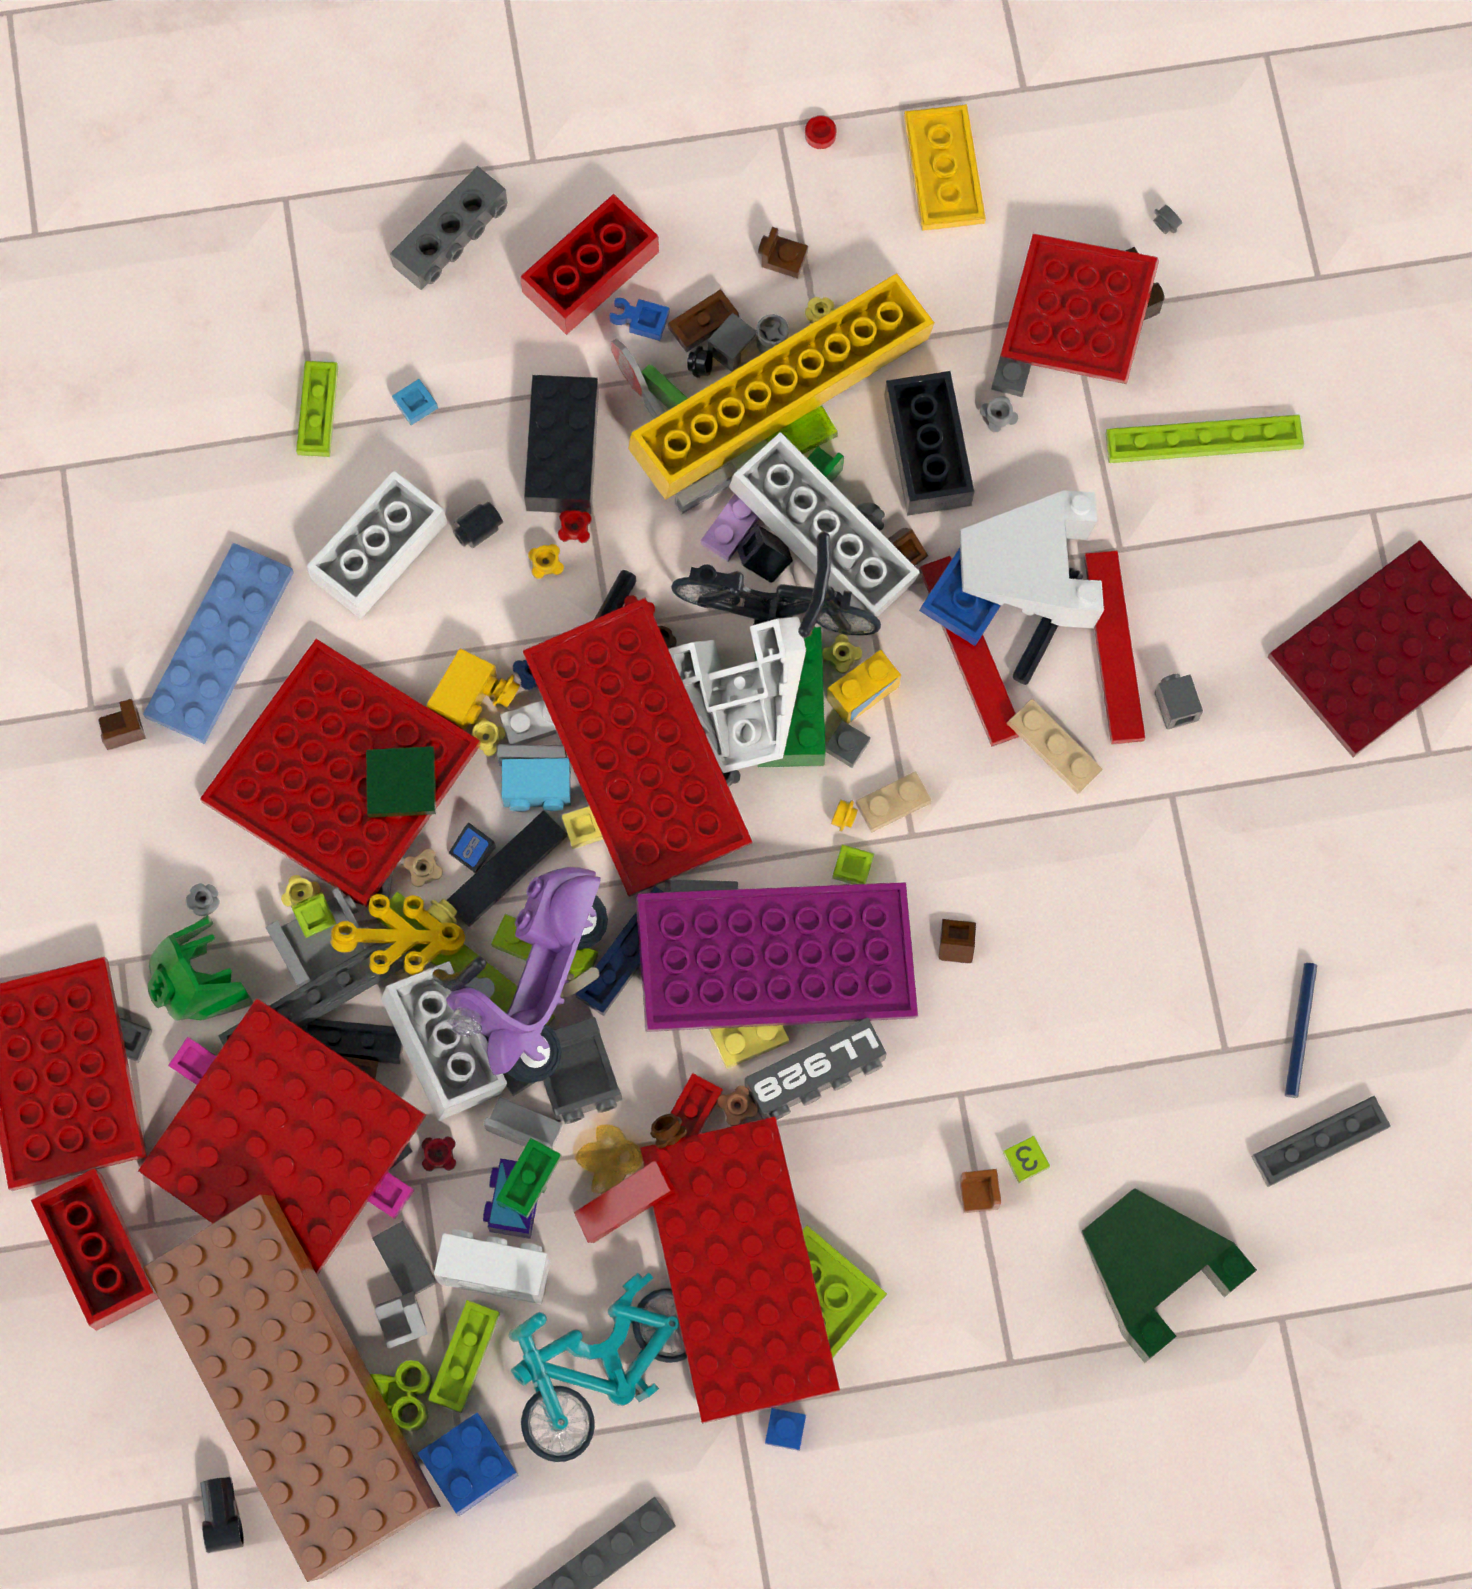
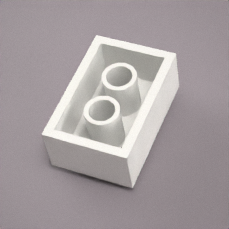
(492, 1266)

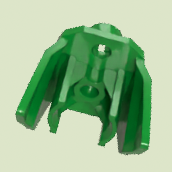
(189, 992)

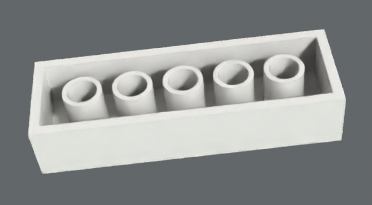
(801, 503)

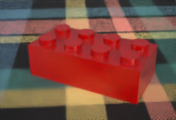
(590, 264)
(94, 1249)

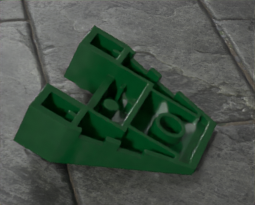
(1147, 1255)

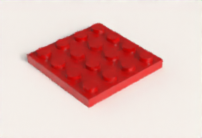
(1080, 308)

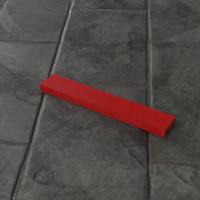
(1116, 651)
(977, 671)

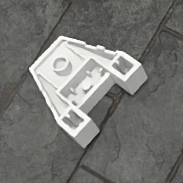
(1024, 559)
(748, 705)

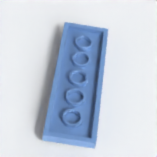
(218, 643)

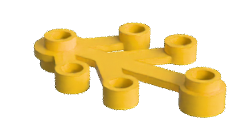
(401, 934)

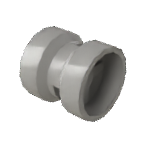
(773, 328)

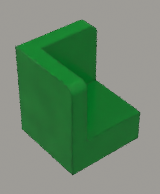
(826, 464)

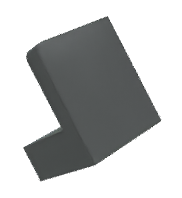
(730, 341)

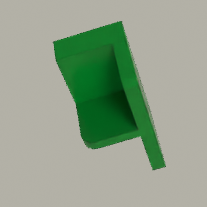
(528, 1178)

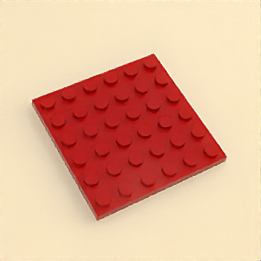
(304, 771)
(283, 1123)

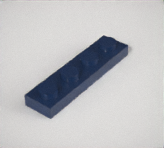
(615, 968)

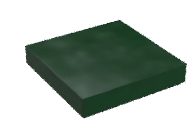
(401, 782)

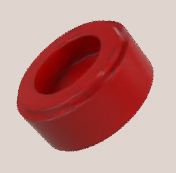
(820, 132)

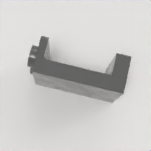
(584, 1074)

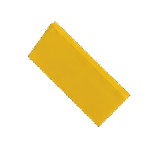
(944, 167)

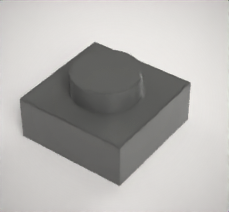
(1011, 376)
(847, 744)

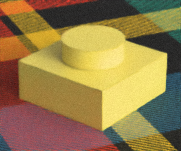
(581, 827)

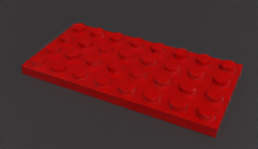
(637, 747)
(741, 1272)

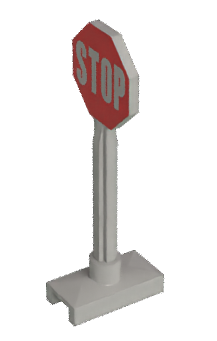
(704, 487)

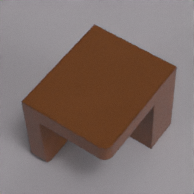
(122, 727)

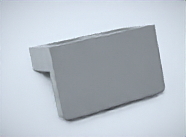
(521, 1124)

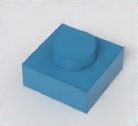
(415, 402)

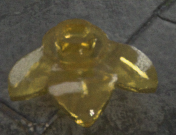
(604, 1158)

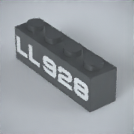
(816, 1069)

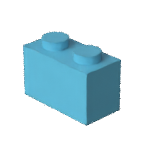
(536, 783)

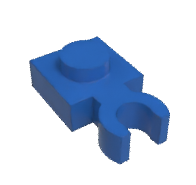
(645, 319)

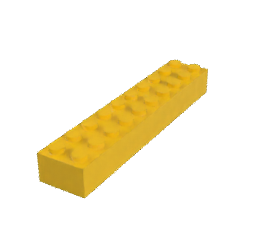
(780, 386)

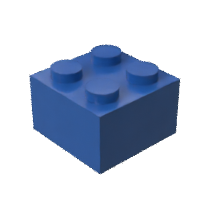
(467, 1464)

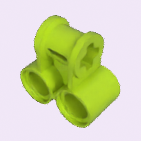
(399, 1395)

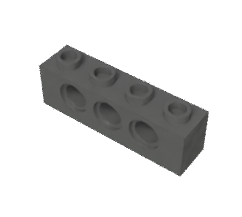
(475, 189)

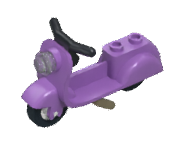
(557, 921)

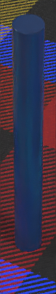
(1301, 1030)

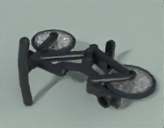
(820, 604)

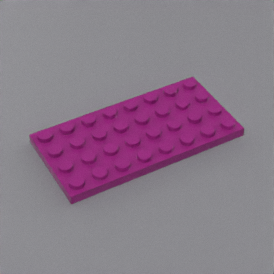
(775, 956)

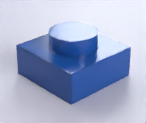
(785, 1429)

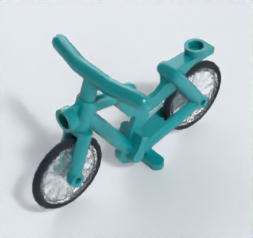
(558, 1419)

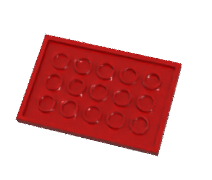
(64, 1077)

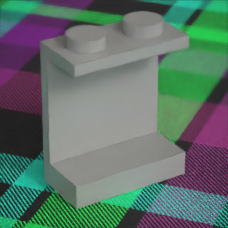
(315, 955)

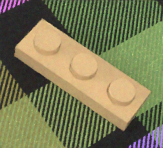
(1054, 746)

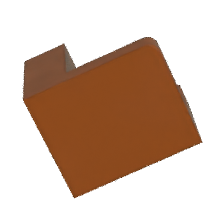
(980, 1191)

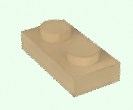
(893, 801)

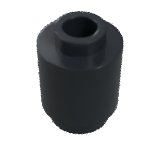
(477, 525)

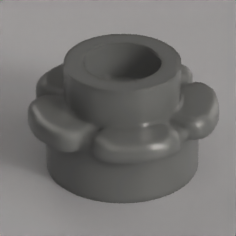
(1167, 219)

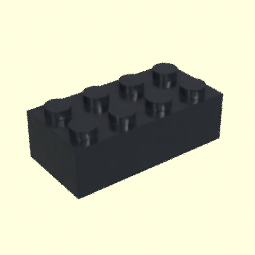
(929, 443)
(561, 444)

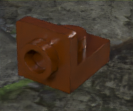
(782, 254)

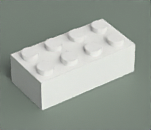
(377, 544)
(448, 1065)

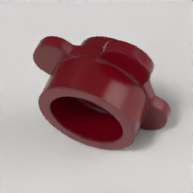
(430, 1148)

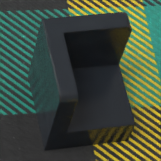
(764, 554)

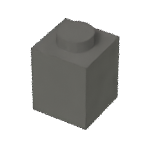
(1178, 701)

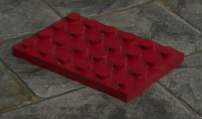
(1381, 649)

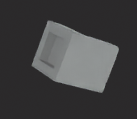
(400, 1320)

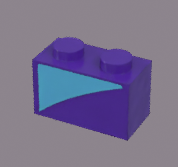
(501, 1219)

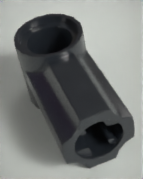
(222, 1525)

